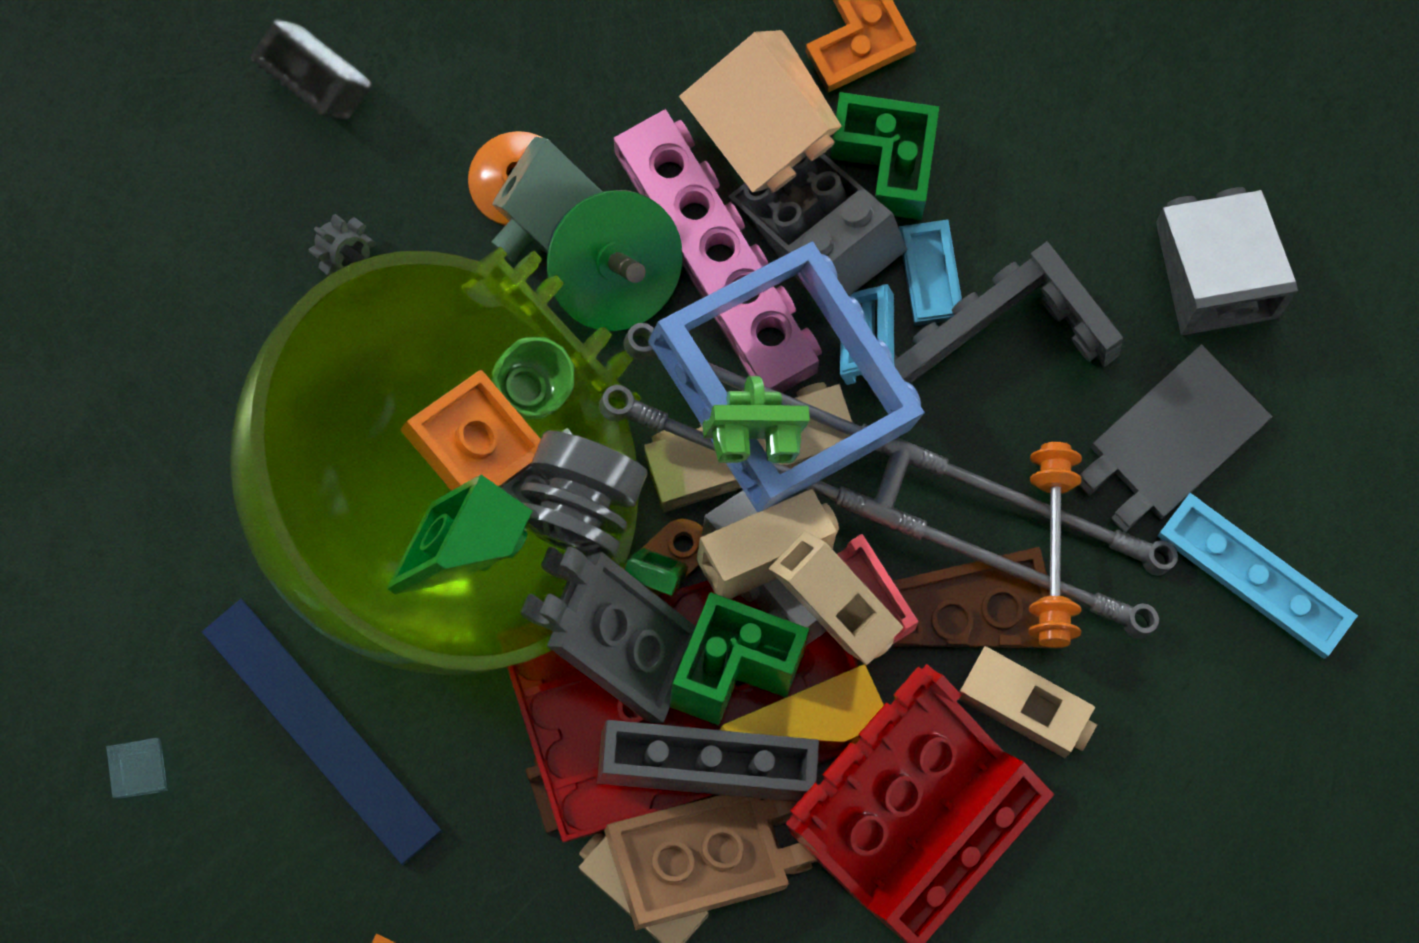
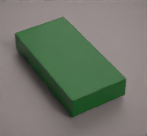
(657, 570)

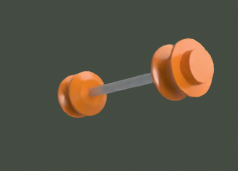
(1055, 610)

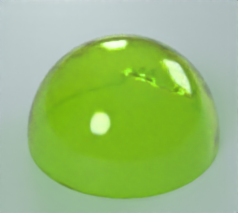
(338, 488)

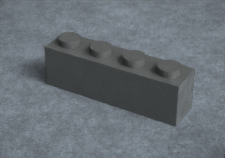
(707, 761)

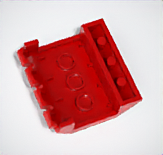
(917, 808)

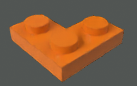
(869, 41)

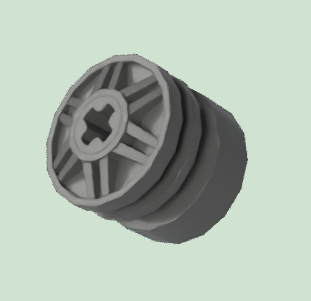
(581, 488)

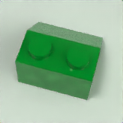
(461, 536)

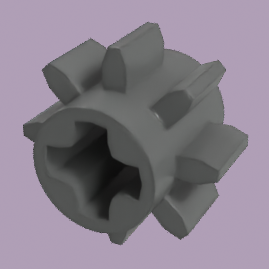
(333, 236)

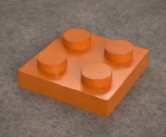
(473, 434)

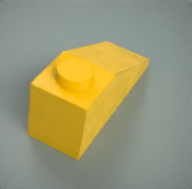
(826, 712)

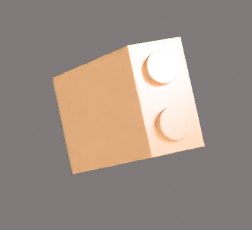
(763, 110)

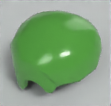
(534, 376)

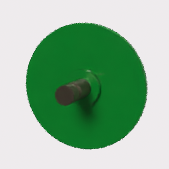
(615, 259)

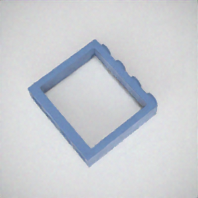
(845, 315)

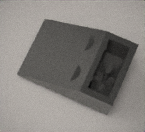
(832, 212)

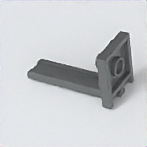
(1063, 298)

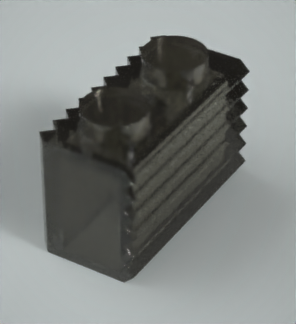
(311, 70)

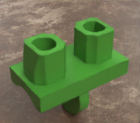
(756, 416)

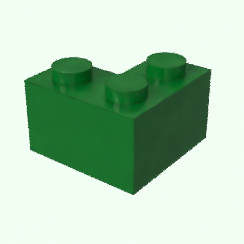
(895, 138)
(731, 646)

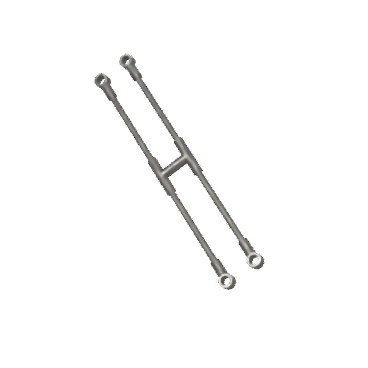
(882, 507)

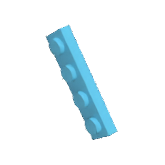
(1257, 576)

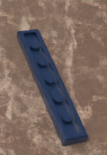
(322, 732)

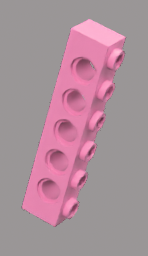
(663, 141)

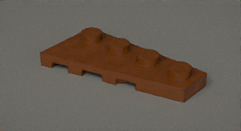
(974, 605)

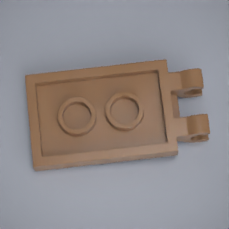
(702, 856)

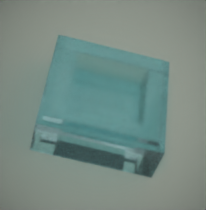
(136, 768)

